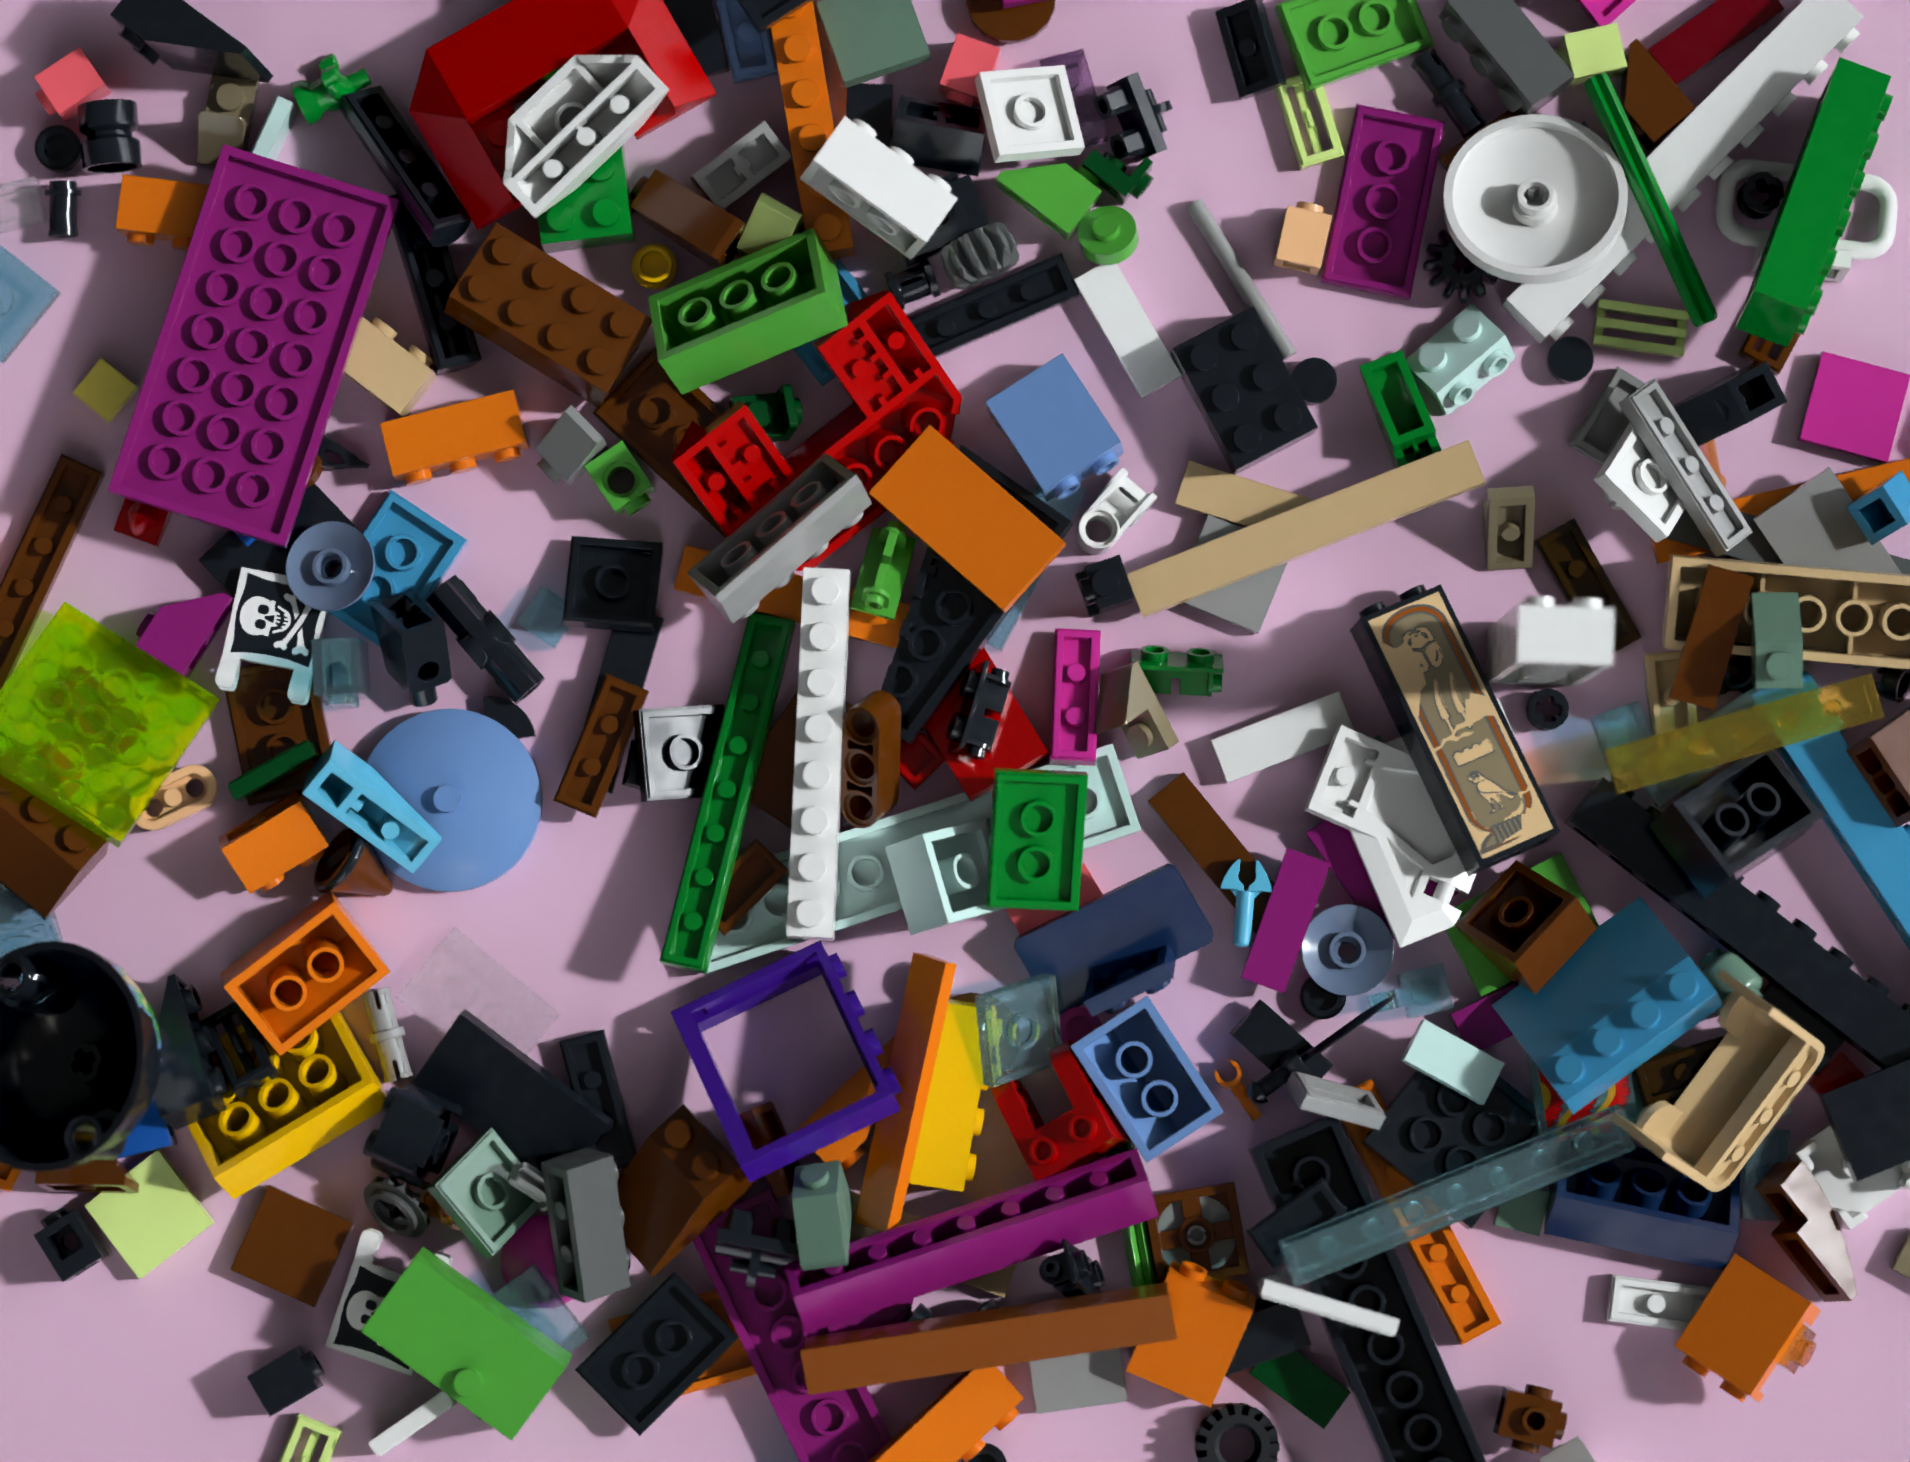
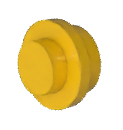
(654, 266)

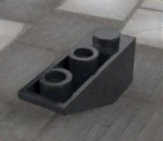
(1731, 402)
(188, 1081)

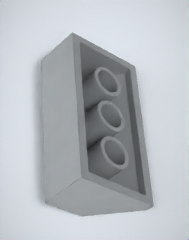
(781, 538)

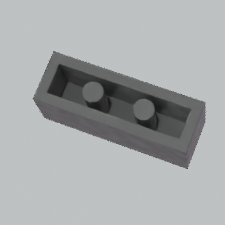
(1507, 51)
(586, 1224)

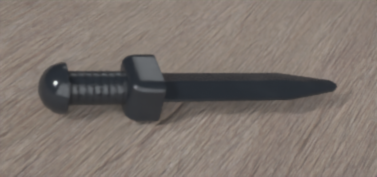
(1291, 1061)

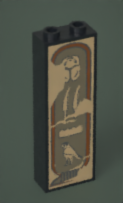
(1453, 728)

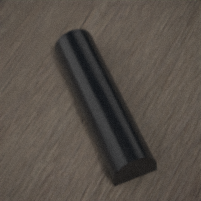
(405, 165)
(431, 282)

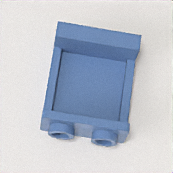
(1056, 428)

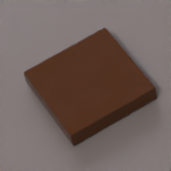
(292, 1245)

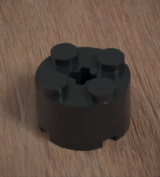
(413, 1135)

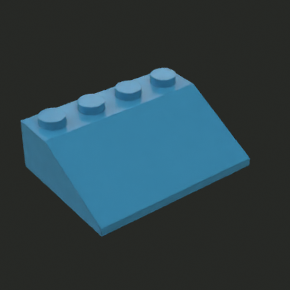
(1609, 1006)

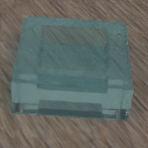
(545, 617)

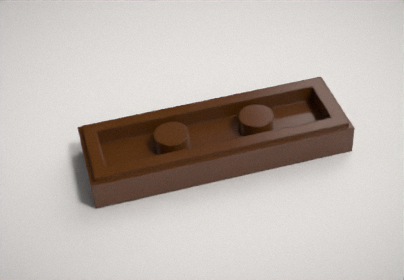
(1711, 637)
(600, 746)

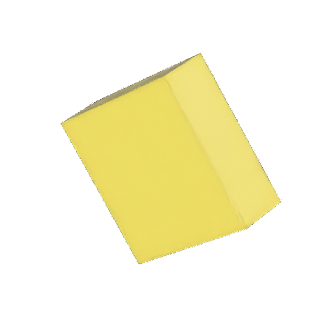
(105, 390)

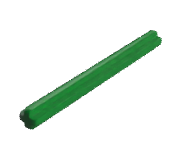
(1650, 200)

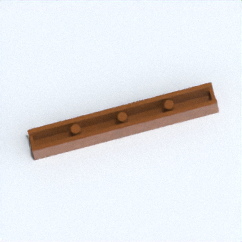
(988, 1338)

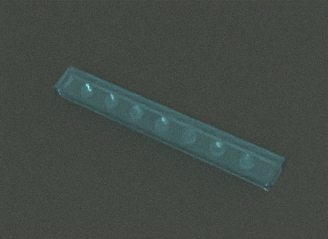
(1454, 1196)

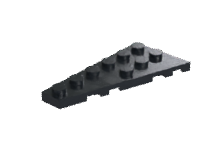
(949, 622)

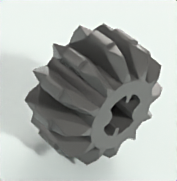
(979, 255)

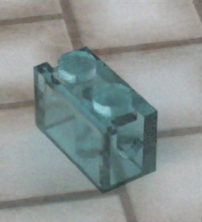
(341, 671)

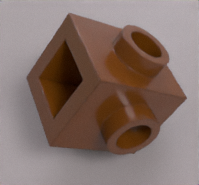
(1513, 1414)

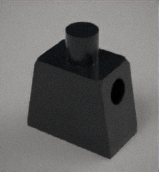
(412, 645)

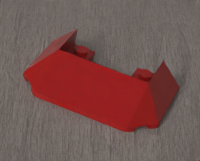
(508, 55)
(894, 396)

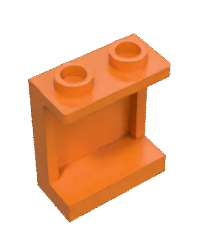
(1208, 1327)
(1744, 1328)

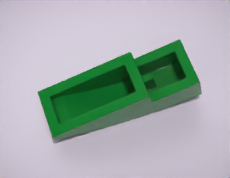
(1399, 409)

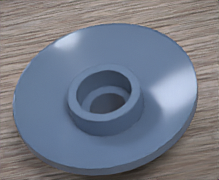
(315, 554)
(1356, 927)

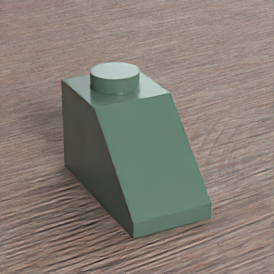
(1776, 640)
(822, 1215)

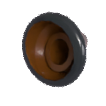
(351, 867)

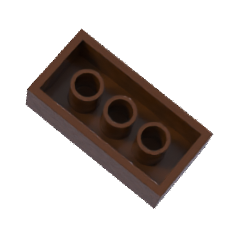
(547, 315)

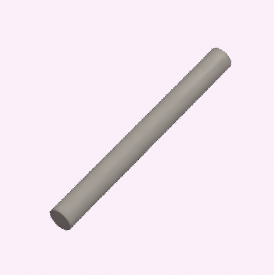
(1239, 276)

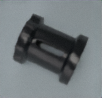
(1765, 183)
(913, 283)

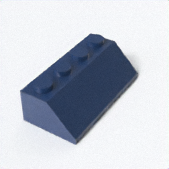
(1646, 1209)

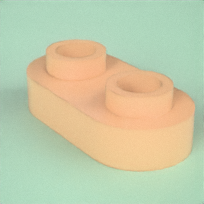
(177, 800)

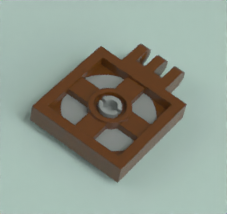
(1199, 1228)

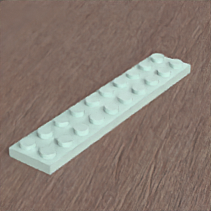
(865, 875)

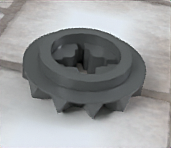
(384, 1200)

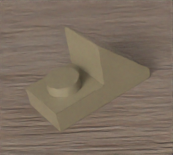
(226, 117)
(1509, 527)
(1131, 704)

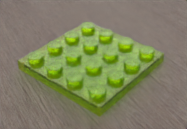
(96, 723)

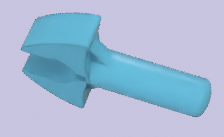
(1245, 900)

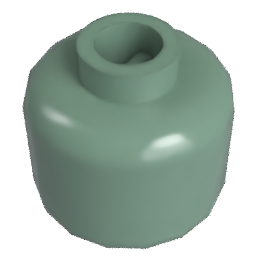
(1734, 965)

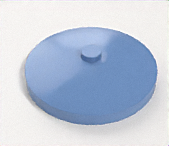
(471, 787)

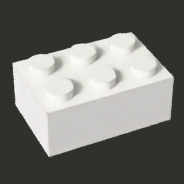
(879, 187)

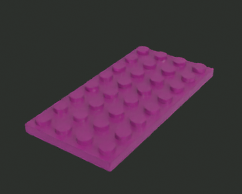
(254, 346)

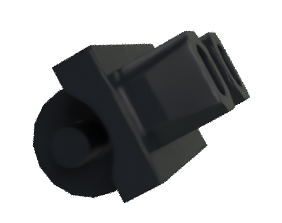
(1138, 117)
(754, 1253)

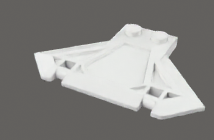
(1395, 829)

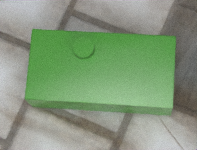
(747, 311)
(467, 1343)

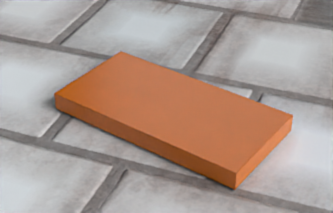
(967, 518)

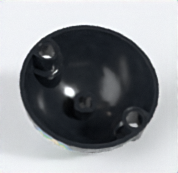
(75, 1064)

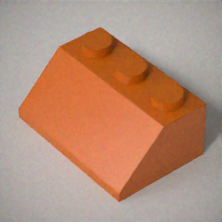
(304, 973)

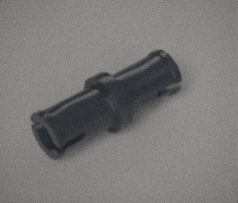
(1448, 93)

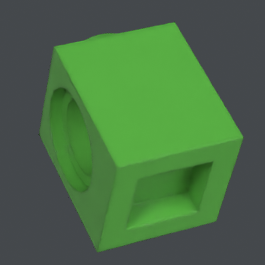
(612, 461)

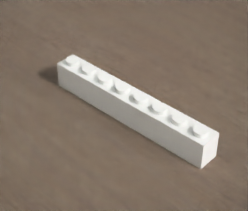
(818, 754)

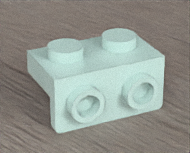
(1461, 358)

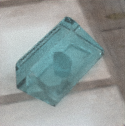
(1770, 1151)

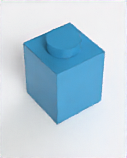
(1883, 508)

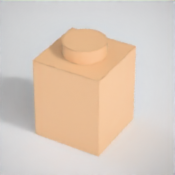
(1303, 238)

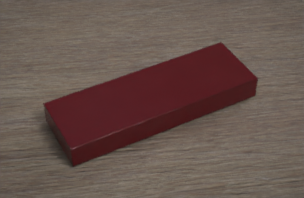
(1711, 35)

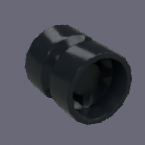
(109, 136)

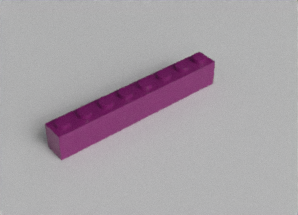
(975, 1240)

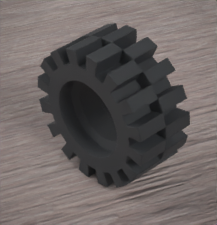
(1235, 1416)

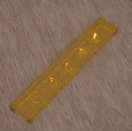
(1744, 733)

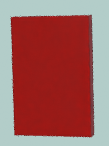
(1013, 747)

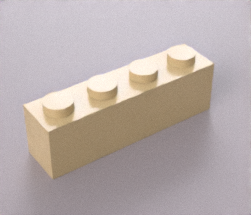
(387, 369)

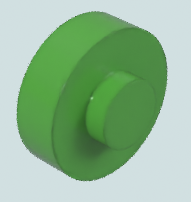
(1108, 235)

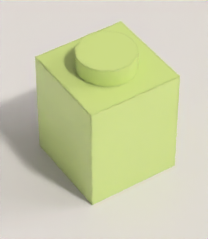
(1593, 53)

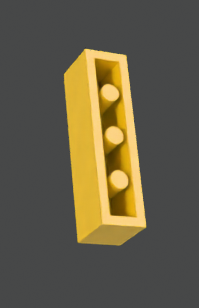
(952, 1105)

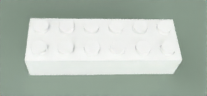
(1550, 643)

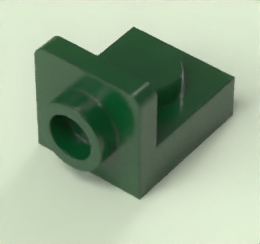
(1113, 180)
(775, 412)

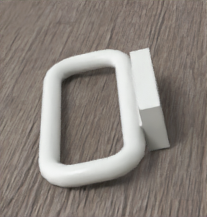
(1758, 238)

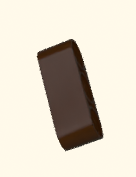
(870, 759)

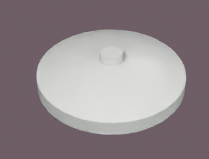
(1535, 199)

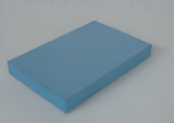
(409, 554)

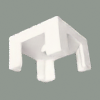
(1847, 1197)

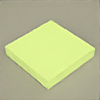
(154, 1221)

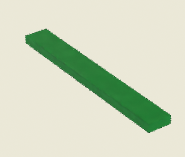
(727, 792)

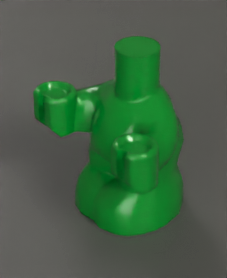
(326, 92)

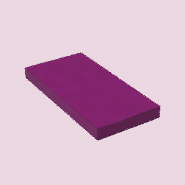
(1382, 202)

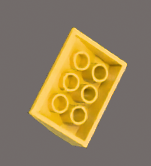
(318, 1096)

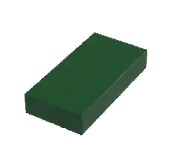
(273, 770)
(1302, 1386)

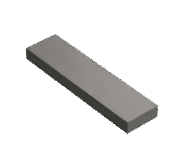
(1685, 467)

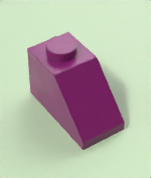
(184, 630)

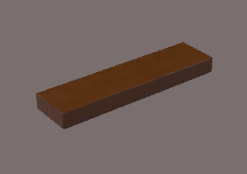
(1207, 838)

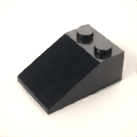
(185, 40)

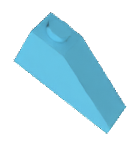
(369, 806)

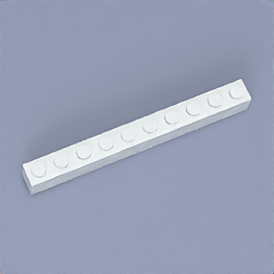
(1702, 148)

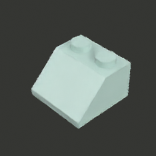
(942, 875)

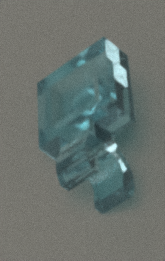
(1419, 991)

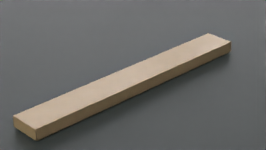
(1306, 529)

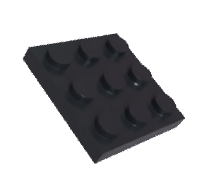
(1440, 1130)

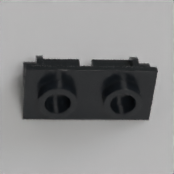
(981, 693)
(1072, 1272)

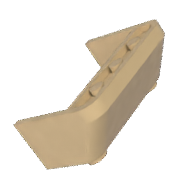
(1733, 1094)

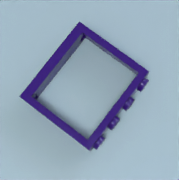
(755, 990)

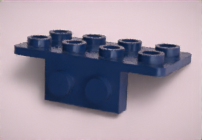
(1118, 942)

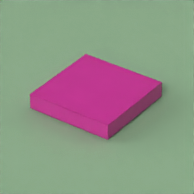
(1853, 407)

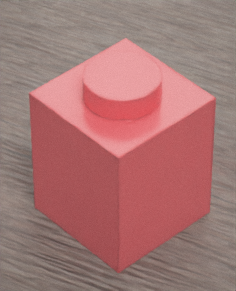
(963, 65)
(69, 84)

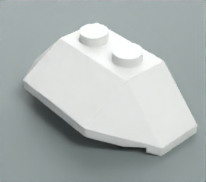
(576, 125)

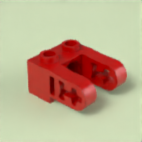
(1070, 1139)

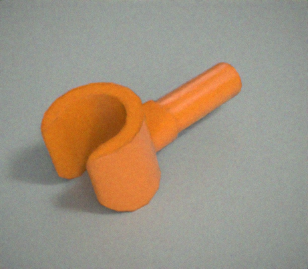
(1239, 1091)

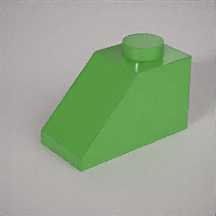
(1053, 194)

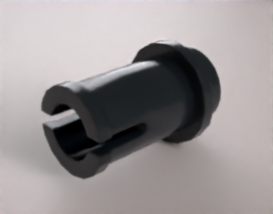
(63, 208)

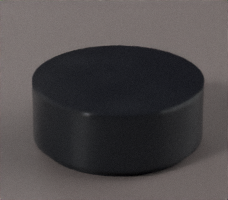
(58, 148)
(1570, 359)
(1315, 380)
(1319, 1002)

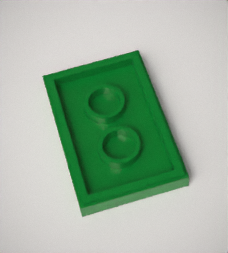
(1036, 839)

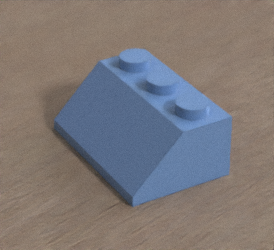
(1146, 1079)

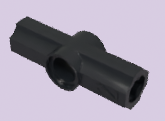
(485, 639)

